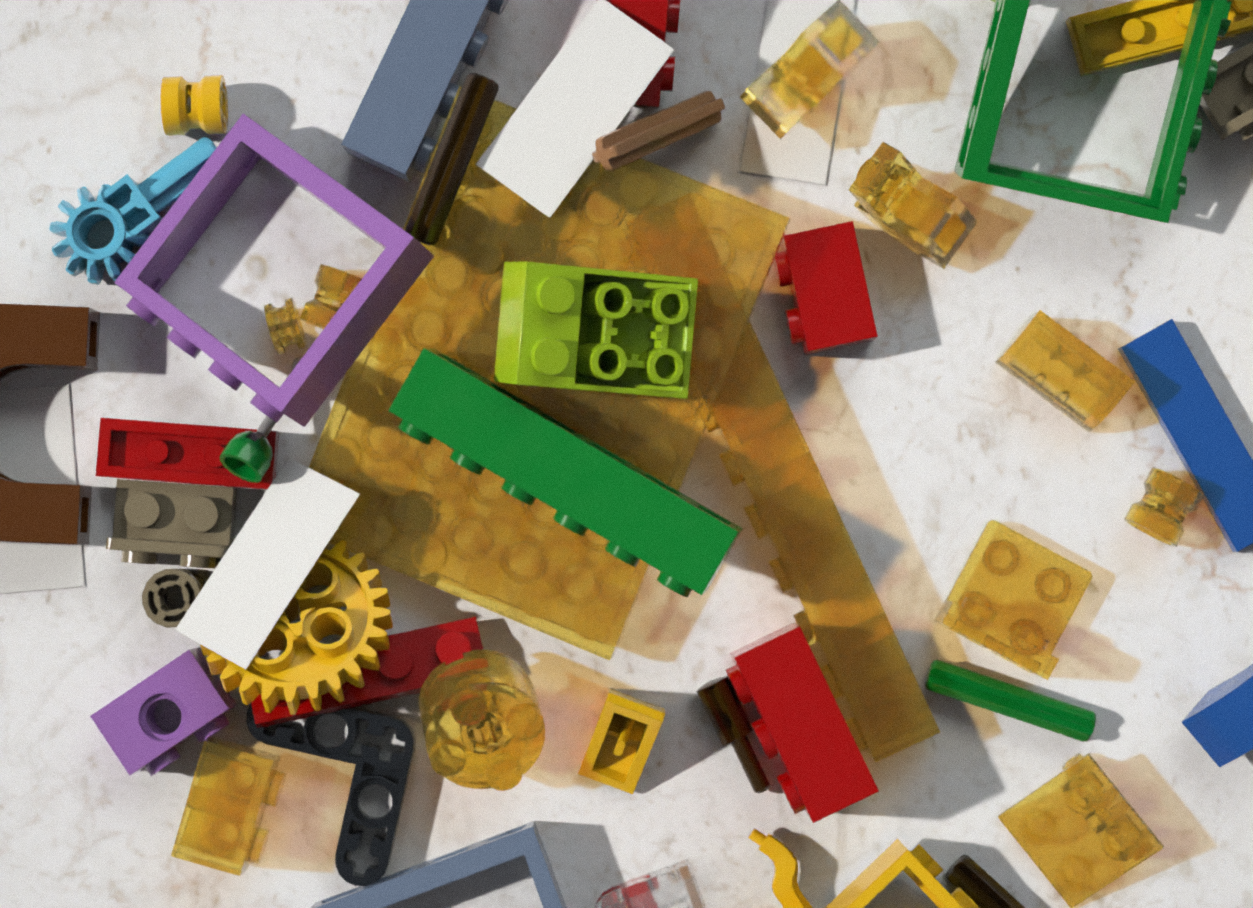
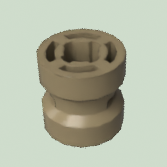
(179, 598)

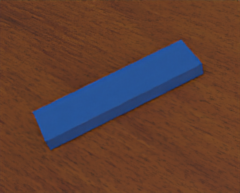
(1196, 427)

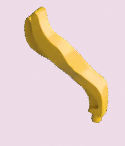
(785, 871)

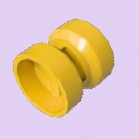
(194, 105)

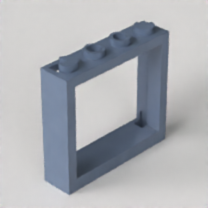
(457, 865)

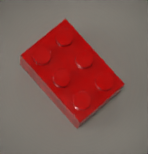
(800, 723)

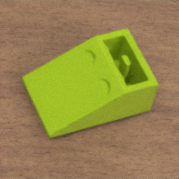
(595, 329)

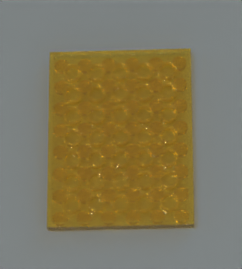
(460, 526)

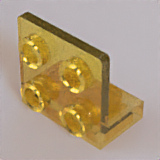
(1014, 598)

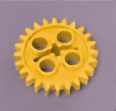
(308, 666)

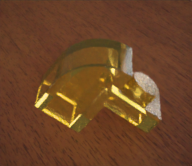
(810, 69)
(911, 207)

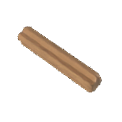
(658, 130)

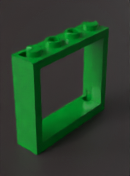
(1178, 134)

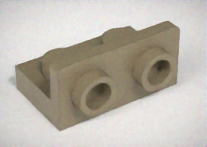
(172, 520)

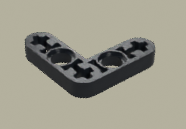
(369, 770)

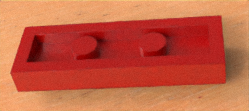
(172, 453)

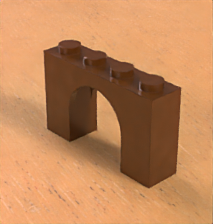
(58, 340)

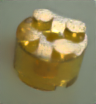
(481, 720)

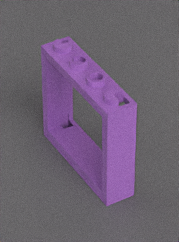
(348, 329)

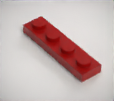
(401, 670)

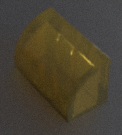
(1064, 371)

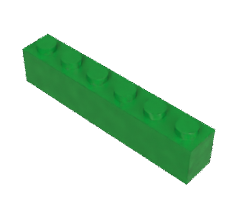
(565, 471)

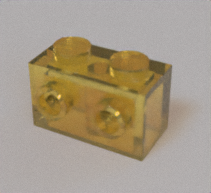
(228, 806)

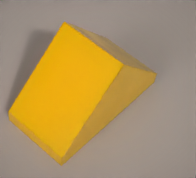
(622, 741)

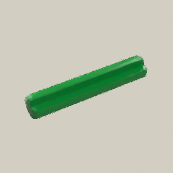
(1010, 700)

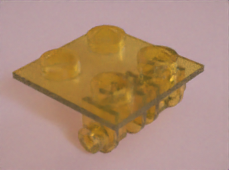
(1080, 830)

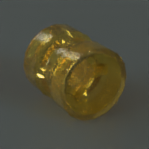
(332, 287)
(1164, 507)

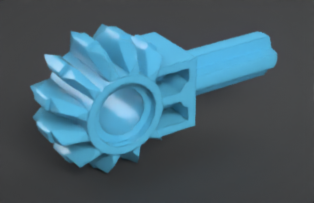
(130, 208)

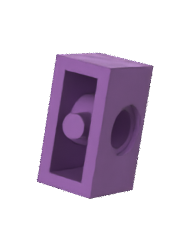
(130, 721)

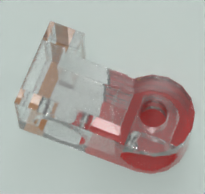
(664, 888)

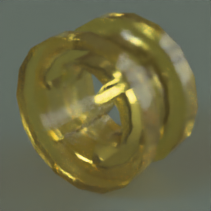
(285, 326)

